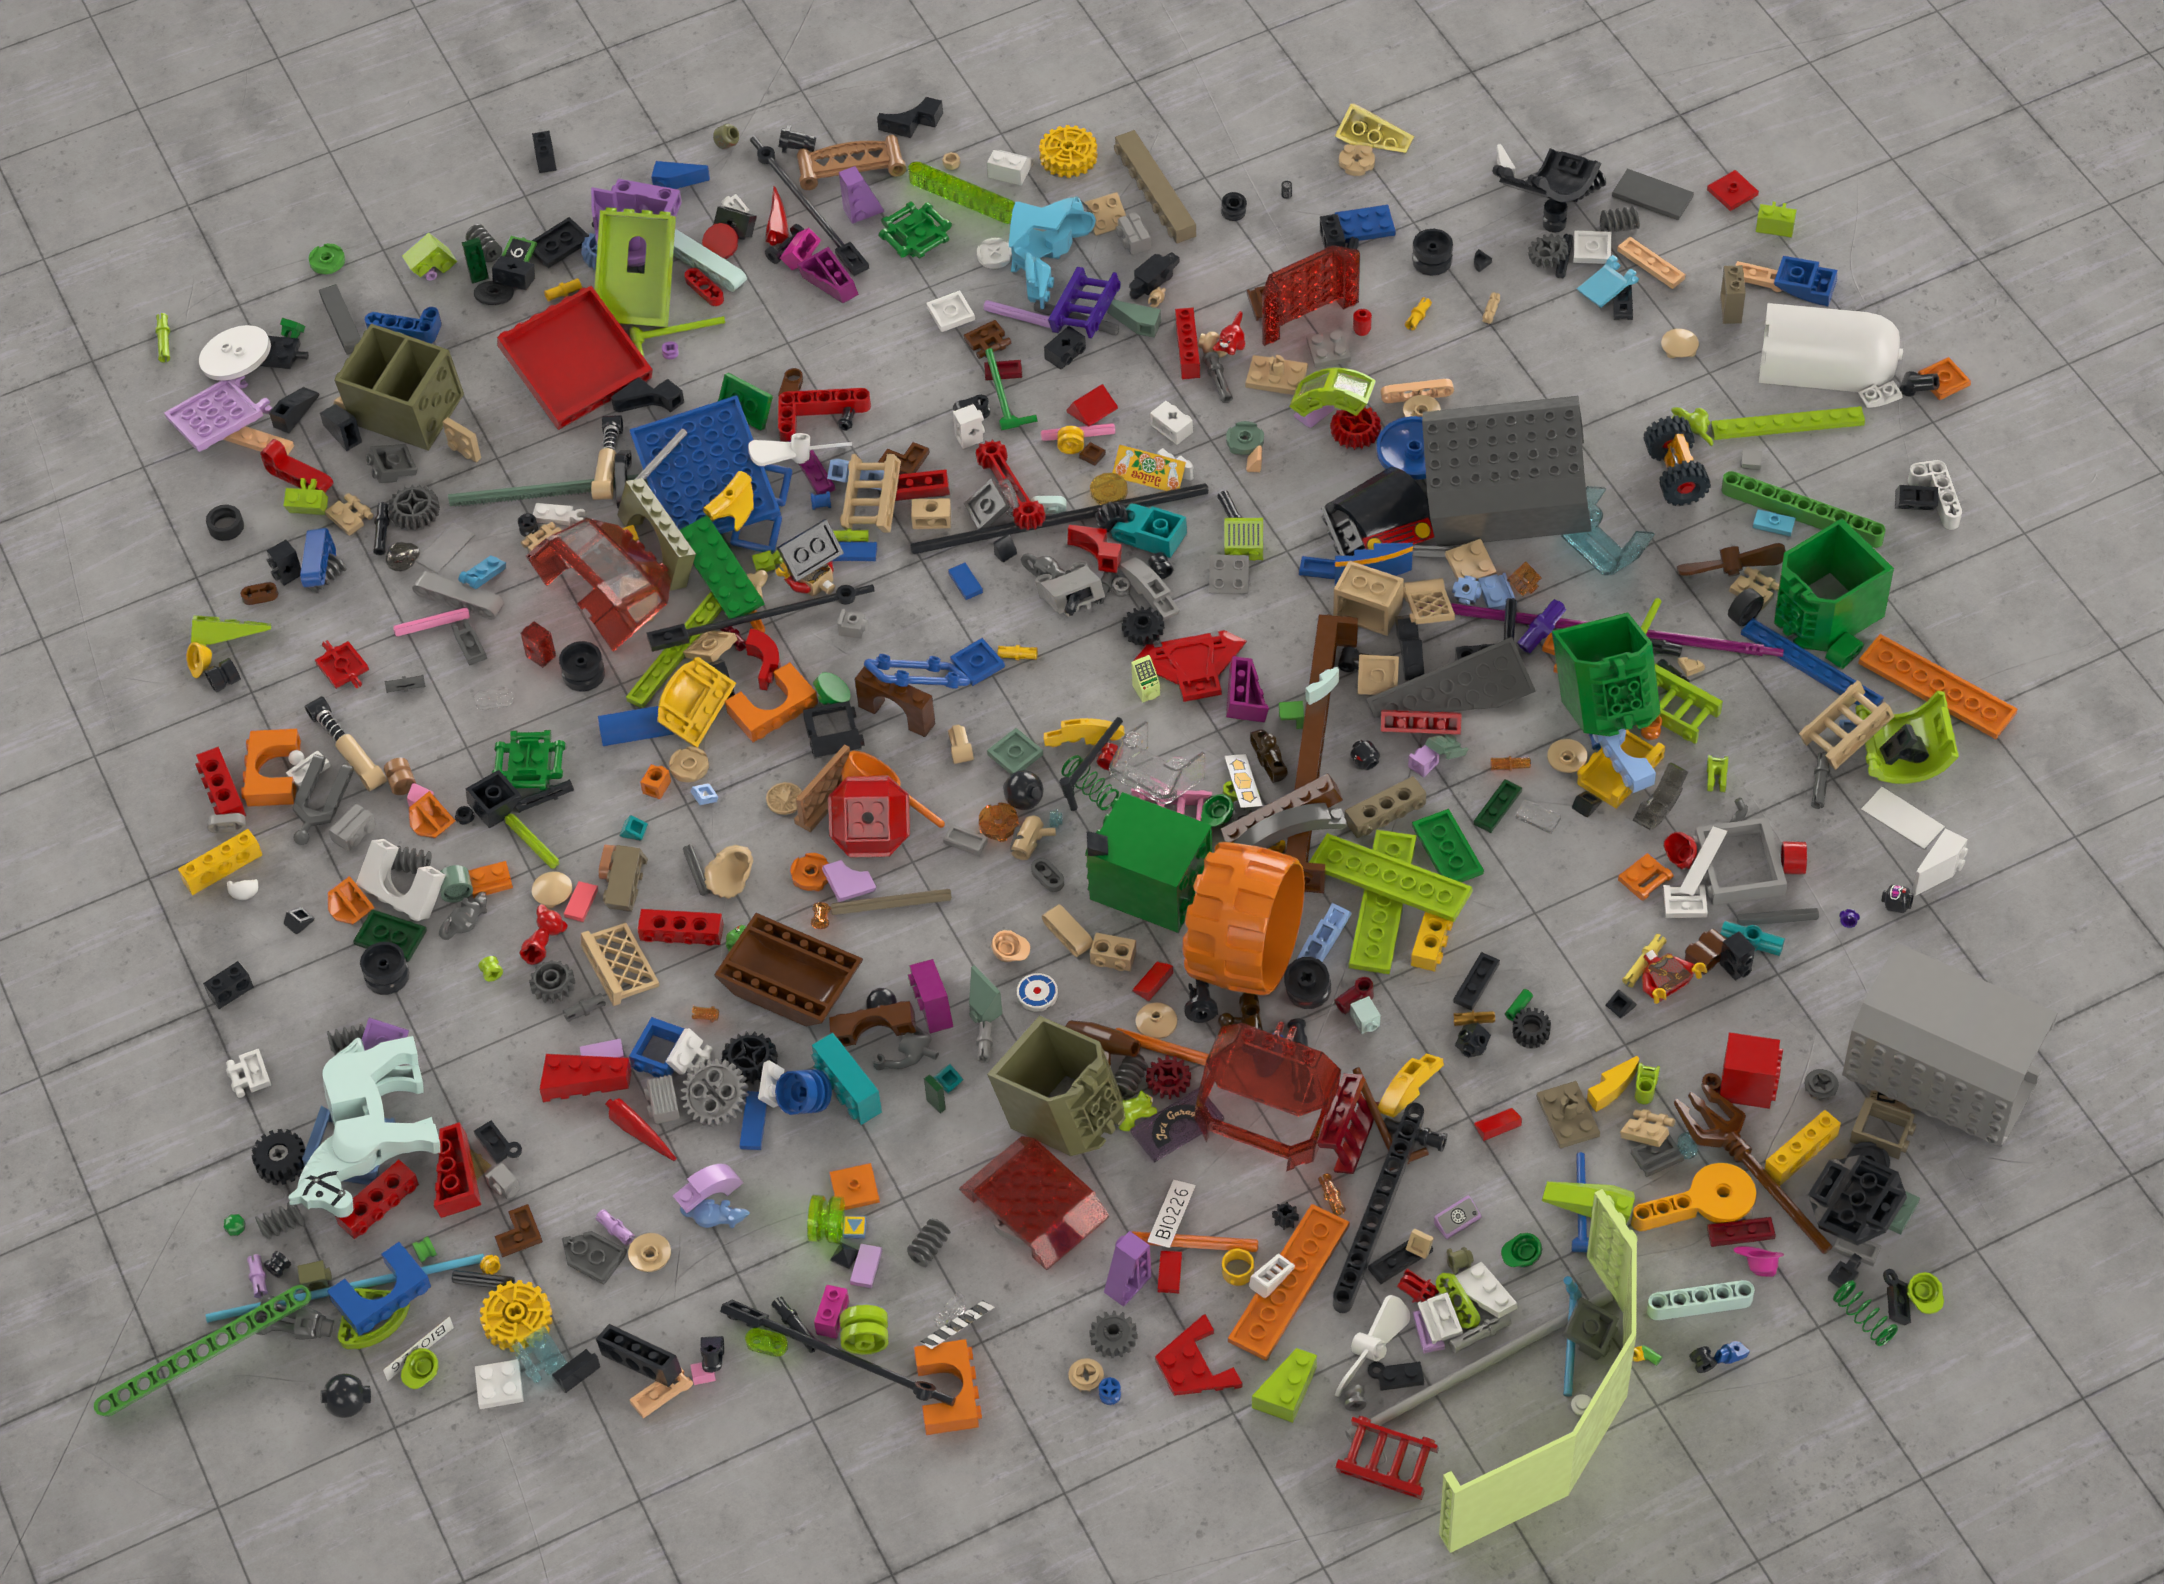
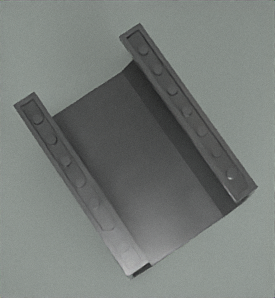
(1506, 471)

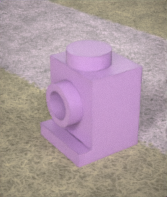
(1423, 760)

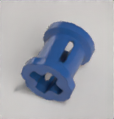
(820, 500)

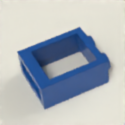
(662, 1030)

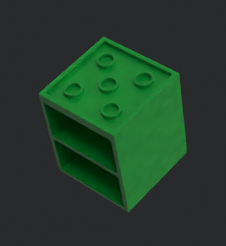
(1149, 861)

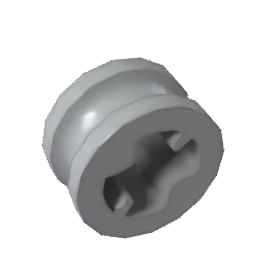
(1121, 582)

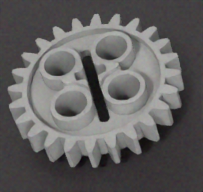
(699, 1105)

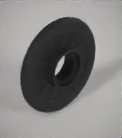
(493, 293)

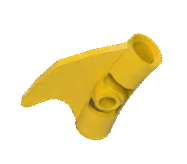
(733, 501)

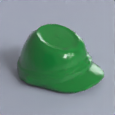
(1217, 810)
(1522, 1250)

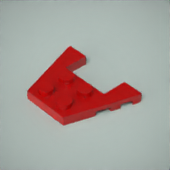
(1185, 1366)

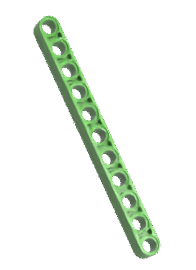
(195, 1359)

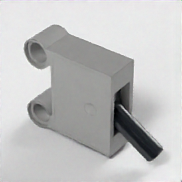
(1070, 590)

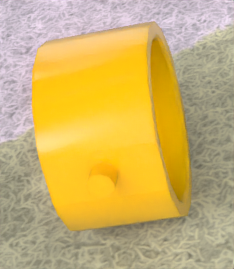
(1237, 1254)

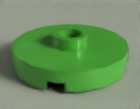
(326, 259)

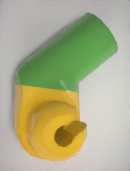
(1645, 1353)

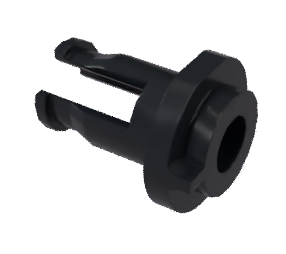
(795, 140)
(1200, 1006)

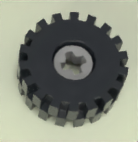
(284, 1168)

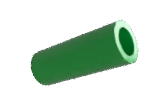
(1518, 1004)

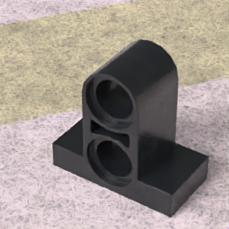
(1904, 746)

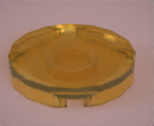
(1108, 488)

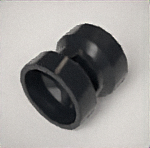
(1160, 564)

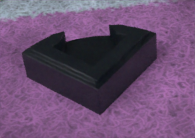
(1481, 260)

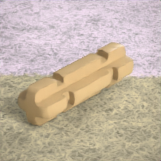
(1491, 308)

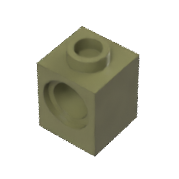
(314, 1275)

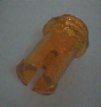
(705, 1013)

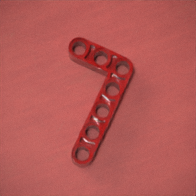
(817, 403)

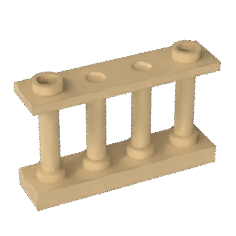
(885, 502)
(1856, 738)

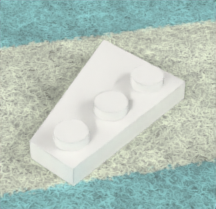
(1486, 1290)

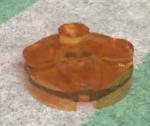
(998, 831)

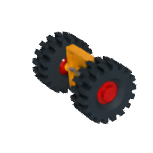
(1671, 442)

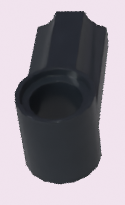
(1914, 382)
(1349, 659)

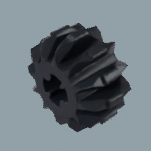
(1110, 515)

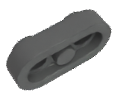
(1048, 876)

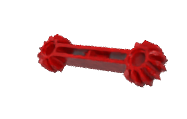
(994, 456)

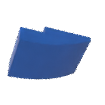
(1806, 280)

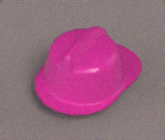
(1759, 1260)

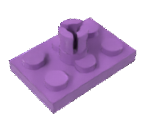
(379, 1032)

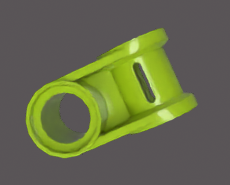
(1646, 1080)

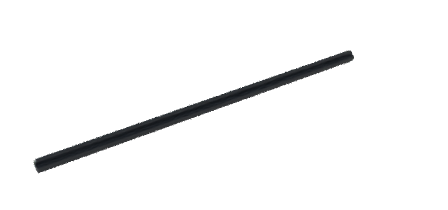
(1055, 519)

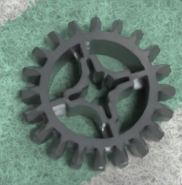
(413, 507)

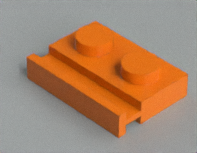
(490, 878)

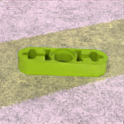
(1466, 1305)

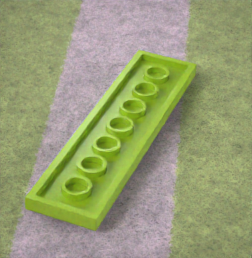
(1392, 877)
(1380, 915)

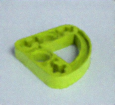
(379, 1334)

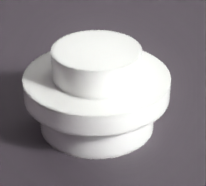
(1580, 1403)

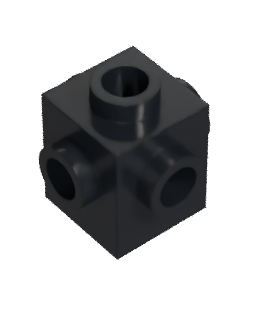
(1472, 1040)

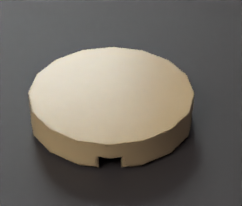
(689, 764)

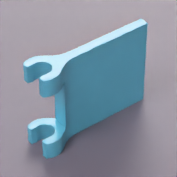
(1607, 282)

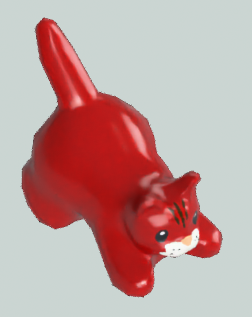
(1231, 337)

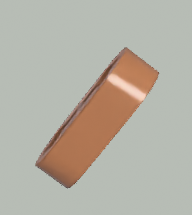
(605, 862)

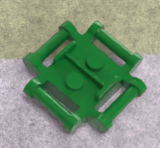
(916, 232)
(529, 759)

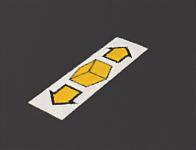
(1243, 780)

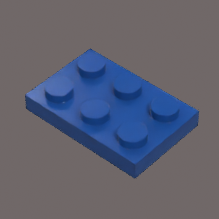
(1367, 223)

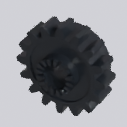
(1143, 626)

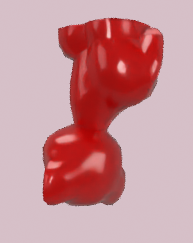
(549, 923)

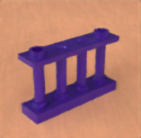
(1073, 292)

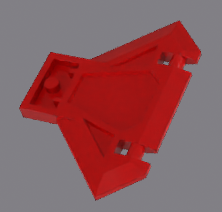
(1194, 662)

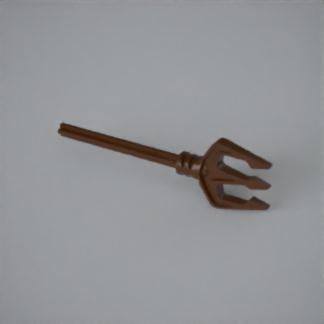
(1727, 1135)

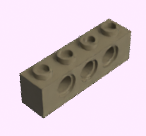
(1398, 799)

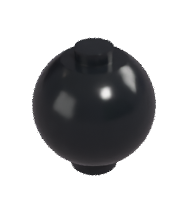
(1023, 790)
(345, 1395)

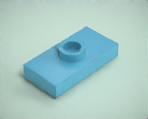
(1774, 522)

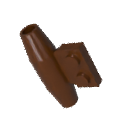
(1112, 1040)

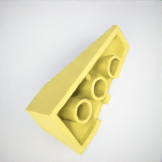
(1368, 129)

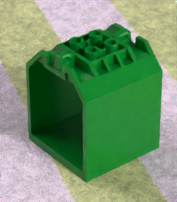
(1854, 564)
(1607, 675)

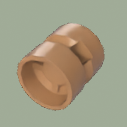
(399, 775)

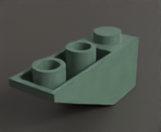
(1138, 318)

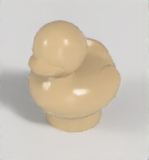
(1207, 342)

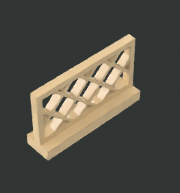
(602, 965)

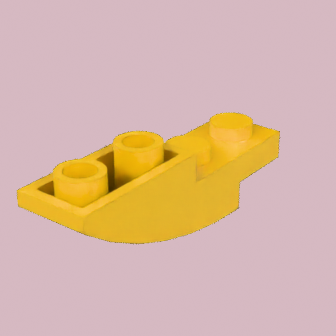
(1086, 728)
(1406, 1084)

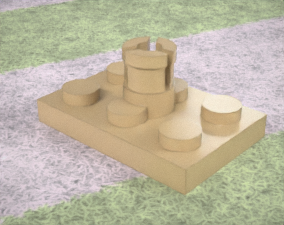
(1275, 374)

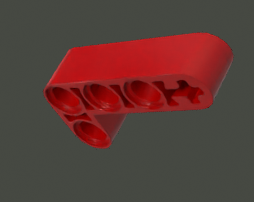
(290, 469)

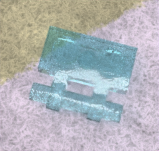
(545, 1351)

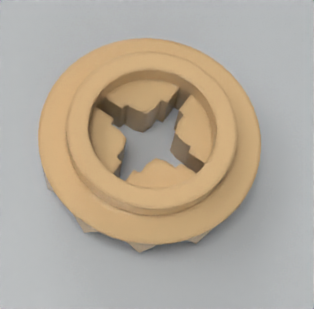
(1094, 1370)

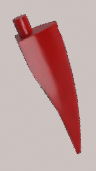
(777, 224)
(637, 1127)

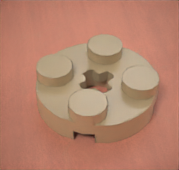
(1352, 152)

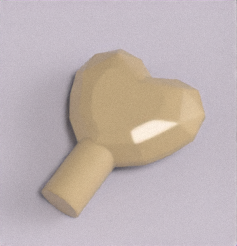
(758, 580)

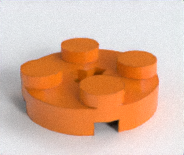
(809, 881)

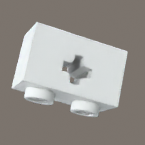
(1171, 422)
(968, 426)

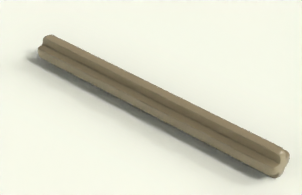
(891, 901)

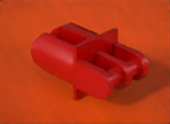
(1416, 1287)

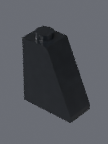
(341, 426)

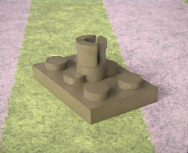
(1568, 1114)

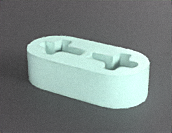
(1052, 504)

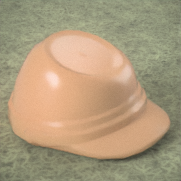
(1010, 946)

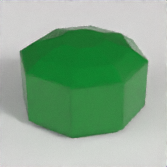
(234, 1224)

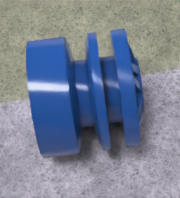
(803, 1091)

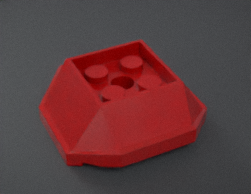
(888, 806)

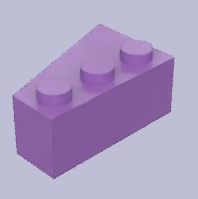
(857, 196)
(1128, 1268)

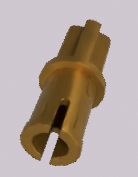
(1471, 1017)

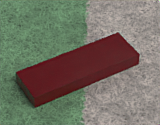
(1741, 1231)

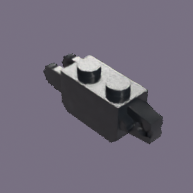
(1152, 274)

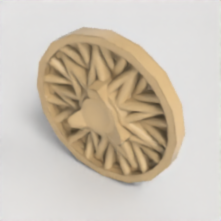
(783, 797)

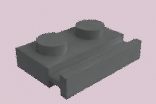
(1655, 1159)

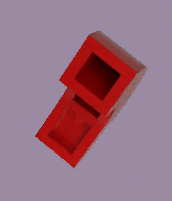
(764, 648)

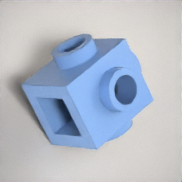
(1467, 597)

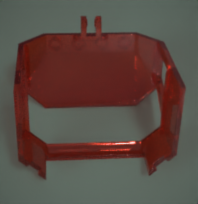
(1273, 1074)

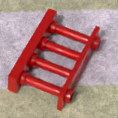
(1391, 1479)

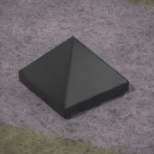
(844, 1255)

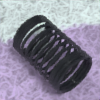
(1286, 190)

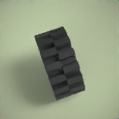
(1531, 1017)

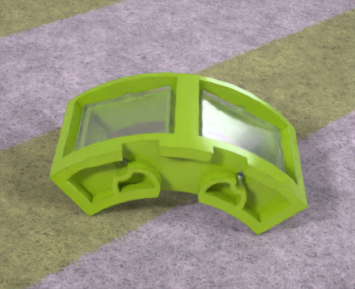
(1333, 387)

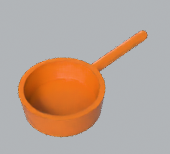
(864, 764)

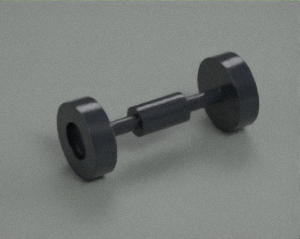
(774, 254)

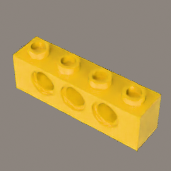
(220, 862)
(1424, 956)
(1802, 1147)

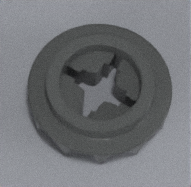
(1825, 1077)

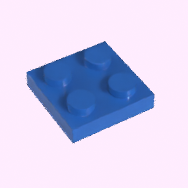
(977, 661)

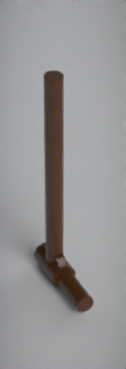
(1381, 1124)

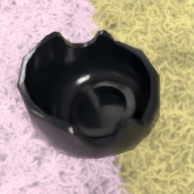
(879, 997)

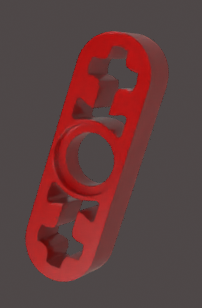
(706, 294)

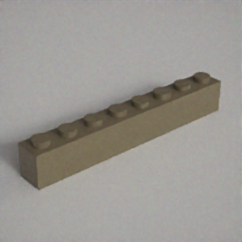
(1155, 186)

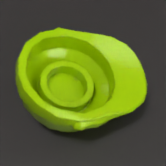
(1926, 1292)
(419, 1368)

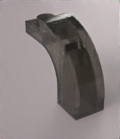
(1663, 799)

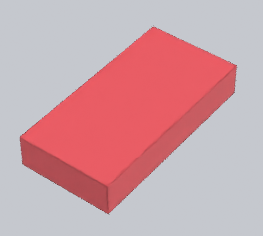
(581, 901)

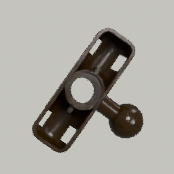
(1269, 754)
(1249, 1013)

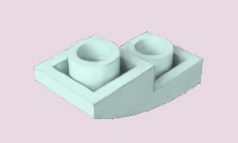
(1326, 683)

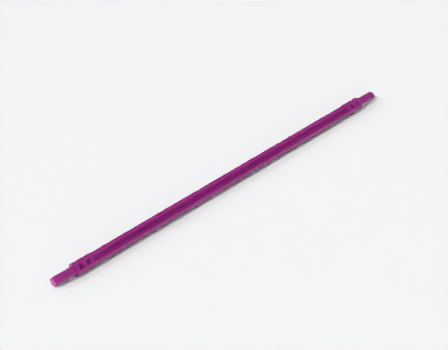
(1681, 639)

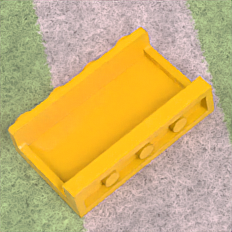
(1607, 784)

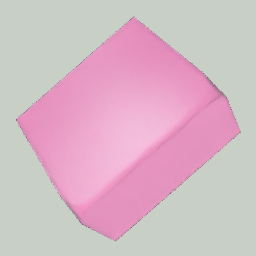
(415, 793)
(700, 1376)

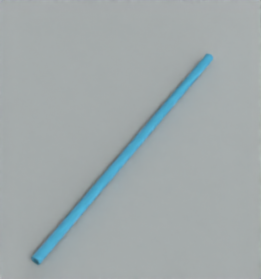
(357, 1284)

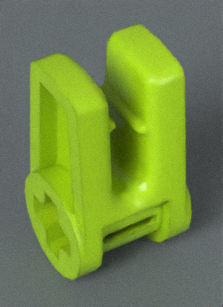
(1719, 767)

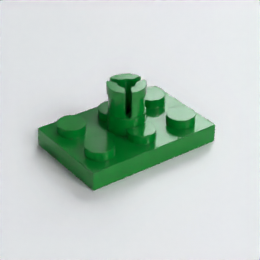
(753, 400)

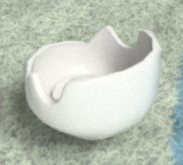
(242, 890)

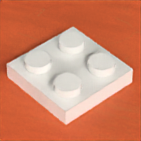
(1592, 247)
(950, 311)
(499, 1384)

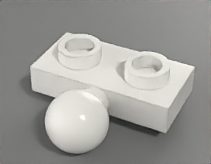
(301, 765)

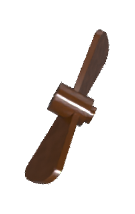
(1733, 561)

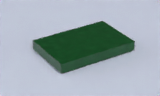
(388, 928)

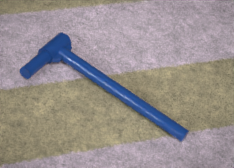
(1580, 1243)

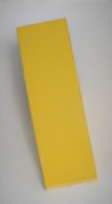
(1612, 1084)

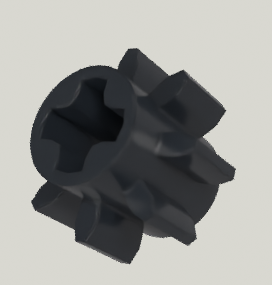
(1285, 1215)

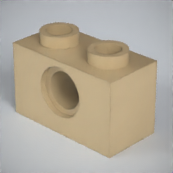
(931, 513)

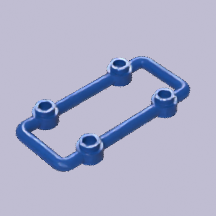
(952, 680)

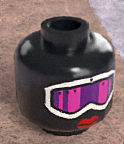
(1897, 898)

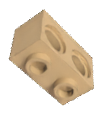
(1114, 948)

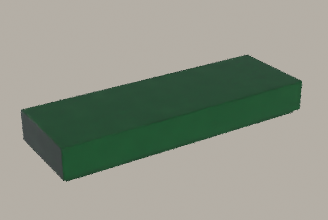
(475, 260)
(1497, 806)

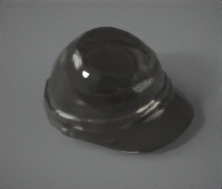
(402, 556)

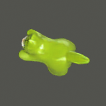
(1698, 421)
(1137, 1108)

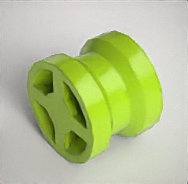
(490, 968)

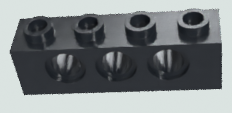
(638, 1355)

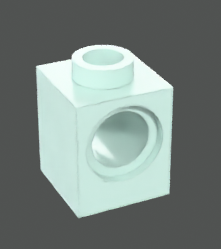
(1365, 1015)

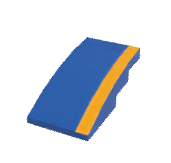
(1385, 557)

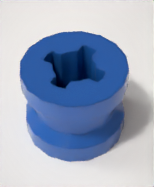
(1109, 1385)

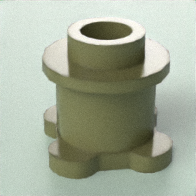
(1459, 1259)

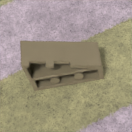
(624, 878)

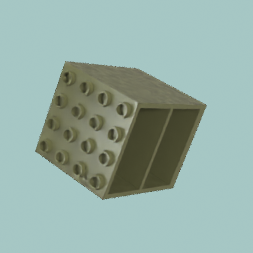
(399, 386)

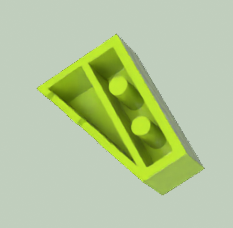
(1287, 1386)

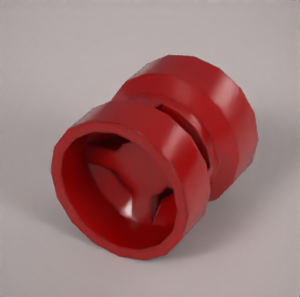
(1107, 755)

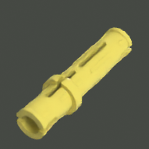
(1640, 965)

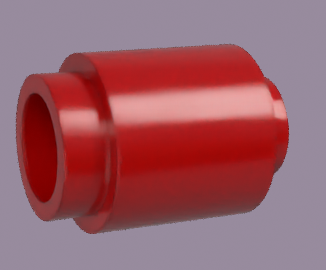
(1362, 322)

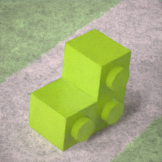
(429, 253)

